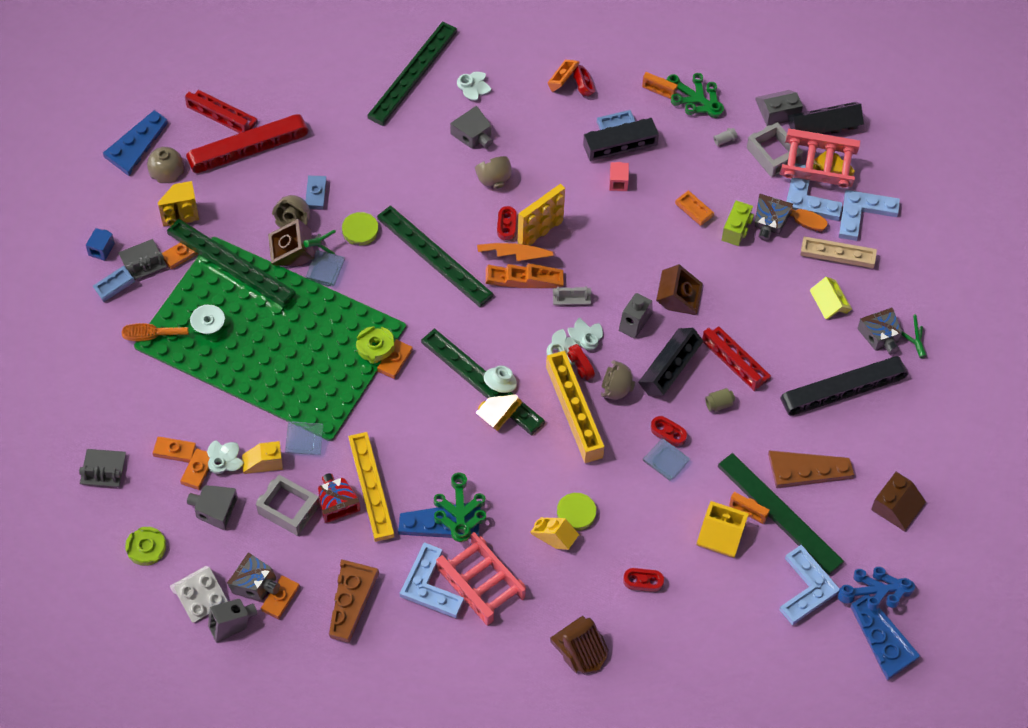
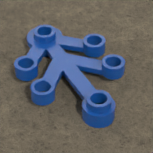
(903, 588)

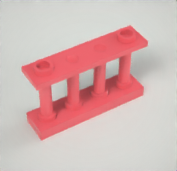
(821, 141)
(473, 596)

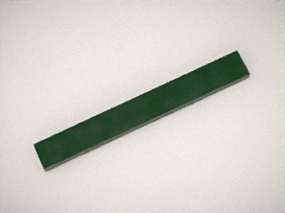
(412, 73)
(435, 256)
(231, 262)
(474, 375)
(781, 513)

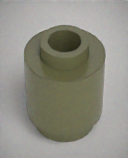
(720, 399)

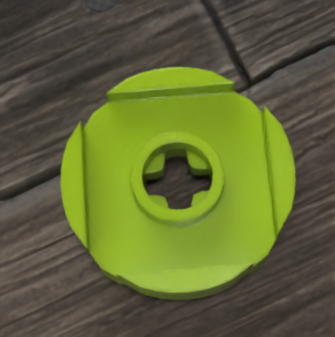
(378, 352)

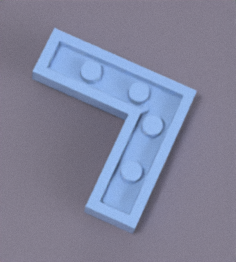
(798, 196)
(859, 202)
(820, 587)
(420, 592)

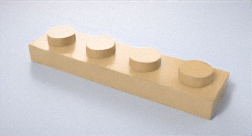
(838, 252)

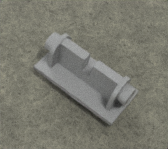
(572, 296)

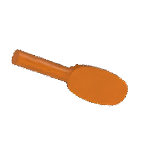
(809, 220)
(147, 332)

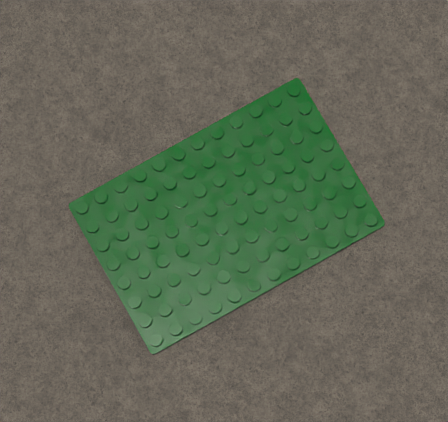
(278, 358)

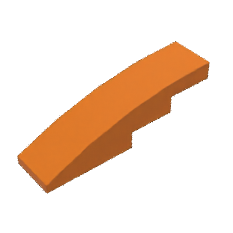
(522, 252)
(524, 277)

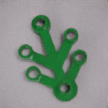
(711, 107)
(459, 511)

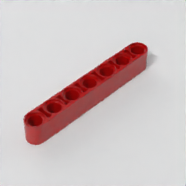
(247, 143)

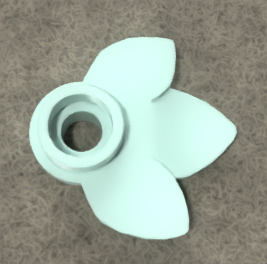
(473, 85)
(586, 335)
(561, 343)
(225, 455)

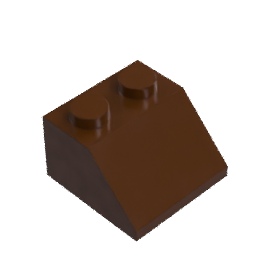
(288, 247)
(679, 290)
(899, 501)

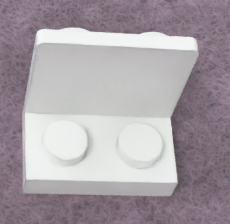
(199, 593)

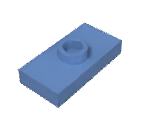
(615, 119)
(316, 192)
(113, 283)

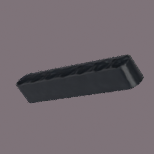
(843, 385)

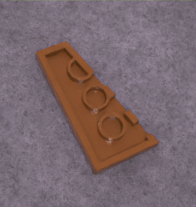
(802, 469)
(353, 591)

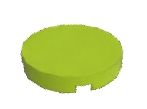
(360, 228)
(577, 509)
(145, 546)

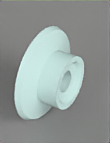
(207, 313)
(500, 379)

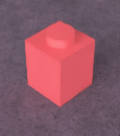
(618, 176)

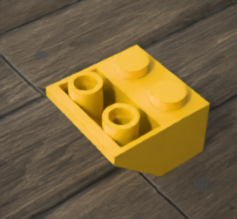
(178, 203)
(722, 529)

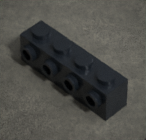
(828, 119)
(620, 139)
(670, 361)

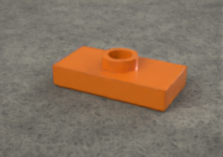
(659, 85)
(694, 208)
(177, 255)
(393, 363)
(174, 449)
(196, 470)
(749, 506)
(277, 603)

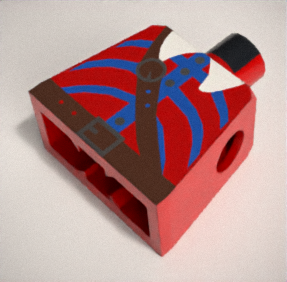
(337, 498)

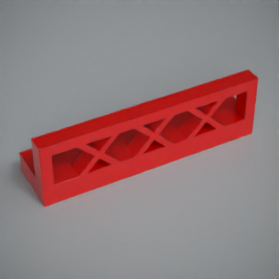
(220, 111)
(733, 359)

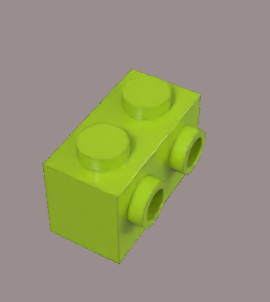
(737, 223)

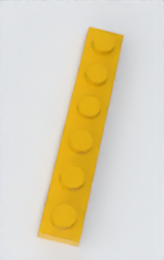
(371, 487)

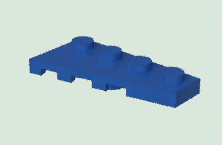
(130, 147)
(423, 524)
(886, 641)

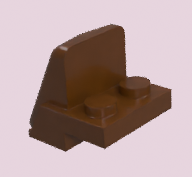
(581, 645)

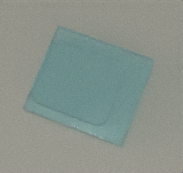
(325, 268)
(304, 438)
(666, 459)

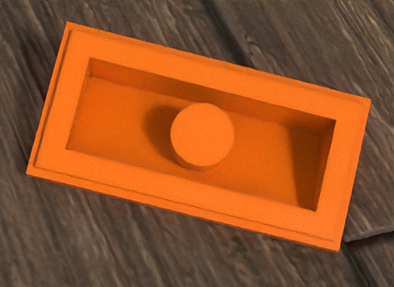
(562, 74)

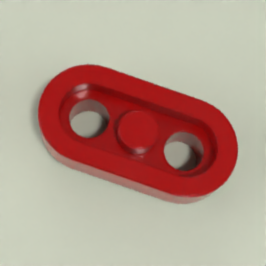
(584, 81)
(506, 224)
(583, 365)
(669, 430)
(643, 579)

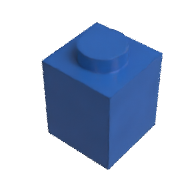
(100, 244)

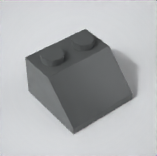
(778, 106)

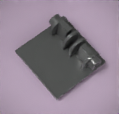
(142, 259)
(102, 468)

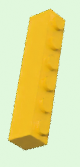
(574, 407)

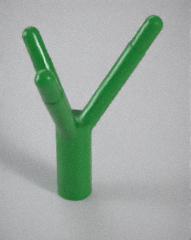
(317, 242)
(918, 333)

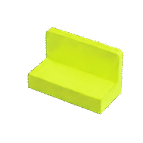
(830, 297)

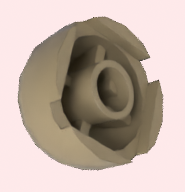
(165, 165)
(495, 172)
(290, 209)
(617, 381)

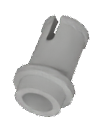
(729, 135)

